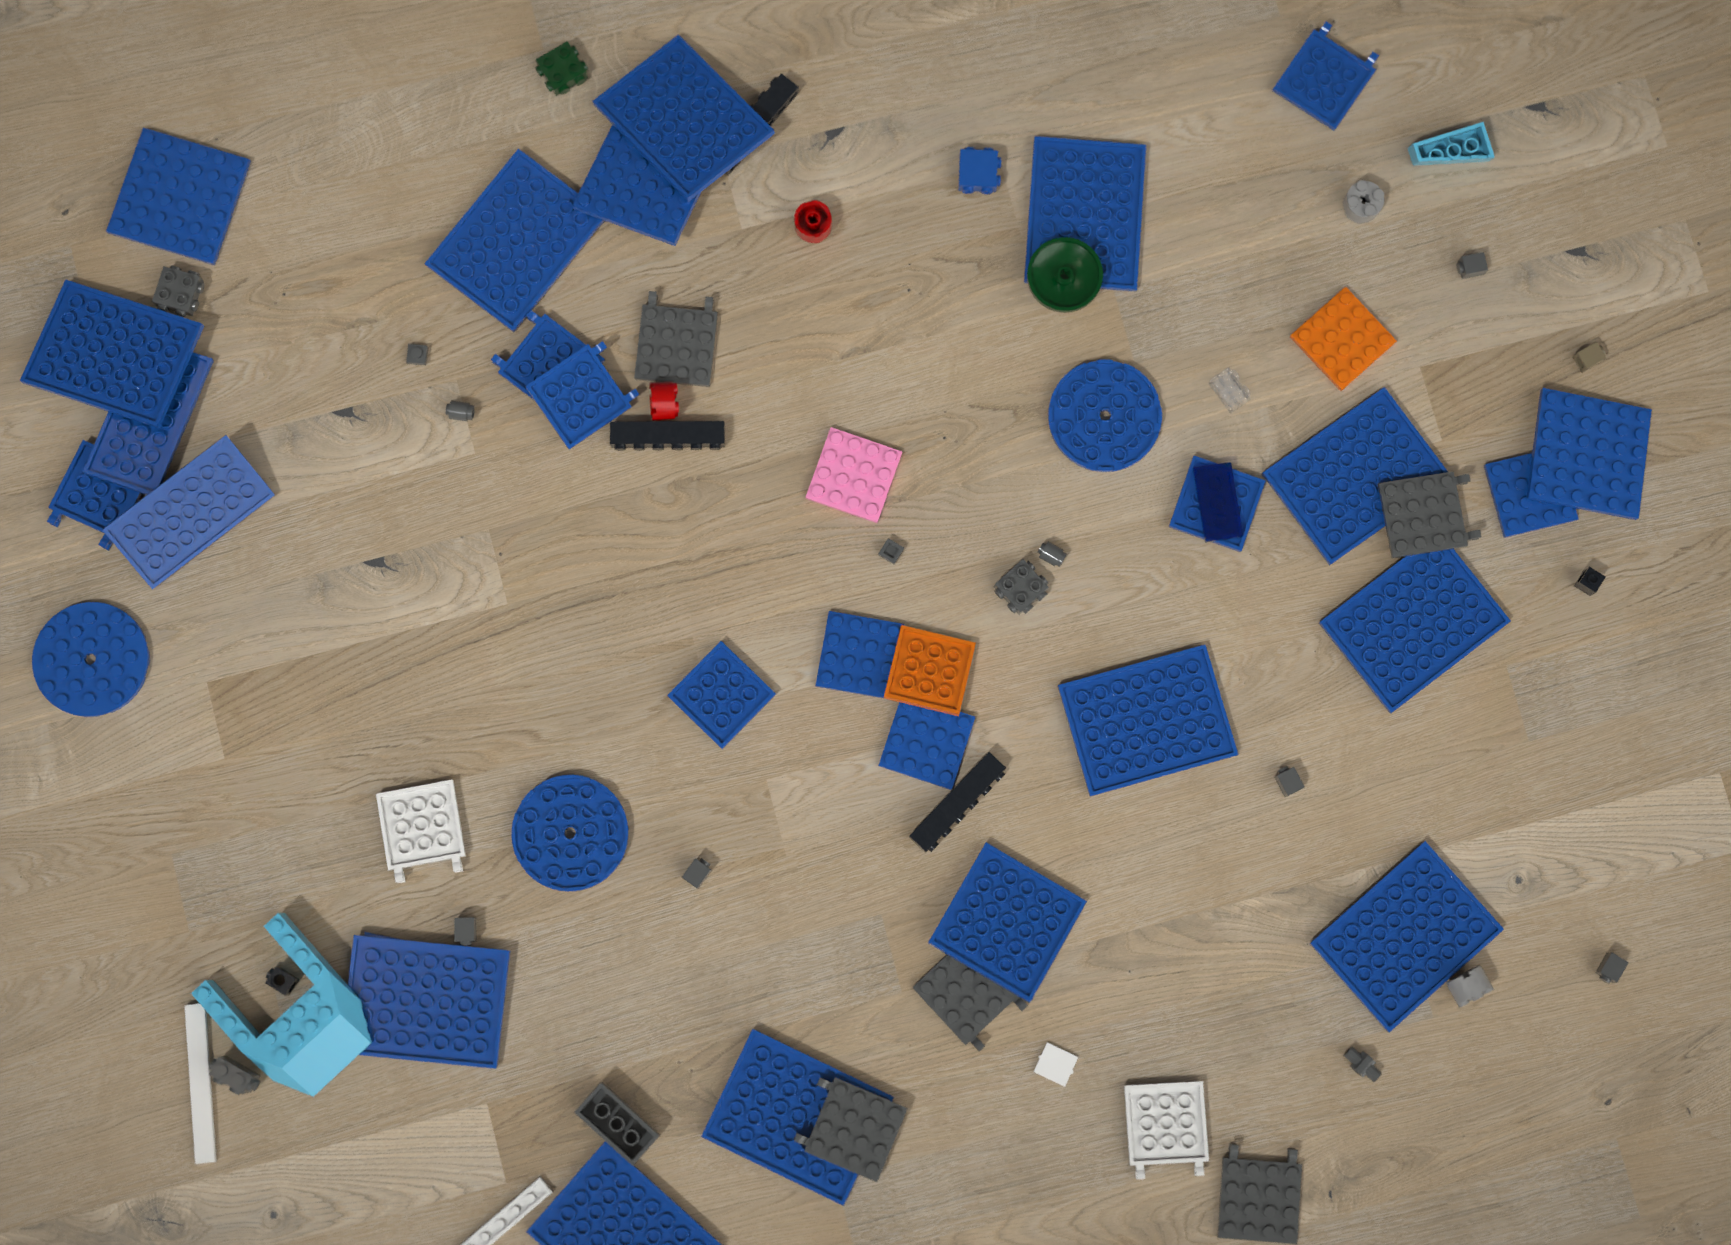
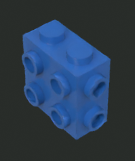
(979, 170)

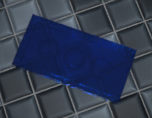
(1217, 502)

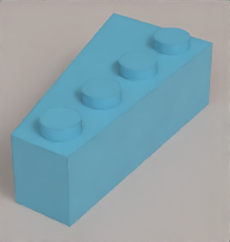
(1459, 146)

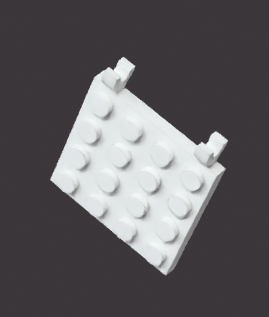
(421, 827)
(1166, 1125)

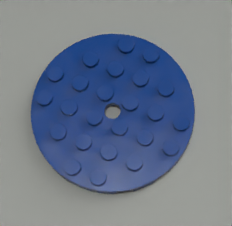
(1104, 443)
(62, 653)
(541, 828)

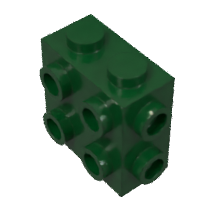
(562, 68)

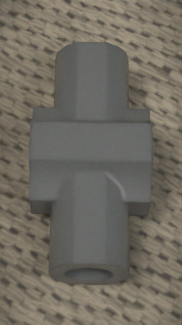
(1362, 1064)

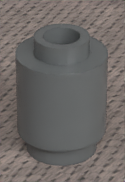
(460, 410)
(1052, 554)

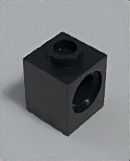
(1589, 581)
(289, 984)

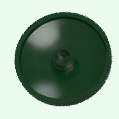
(1064, 274)

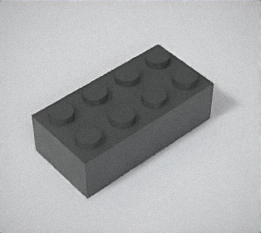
(617, 1123)

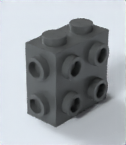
(178, 291)
(1021, 587)
(231, 1073)

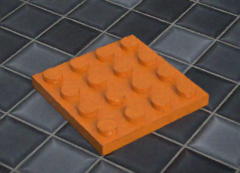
(1343, 339)
(929, 670)

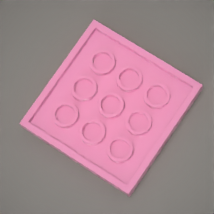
(853, 475)

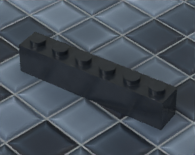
(774, 101)
(667, 435)
(957, 802)

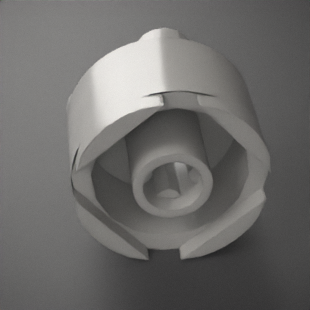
(1373, 200)
(1469, 986)

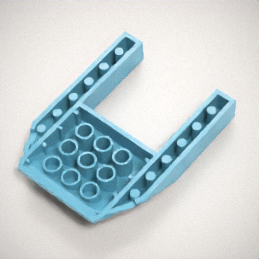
(310, 1038)

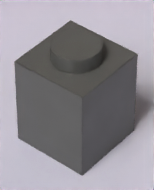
(1472, 265)
(1289, 781)
(697, 872)
(465, 931)
(1611, 968)

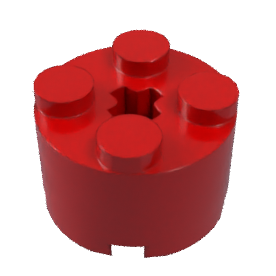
(809, 212)
(663, 400)

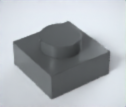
(417, 354)
(891, 551)

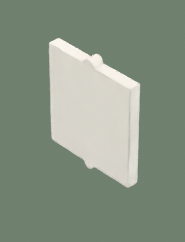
(1055, 1064)

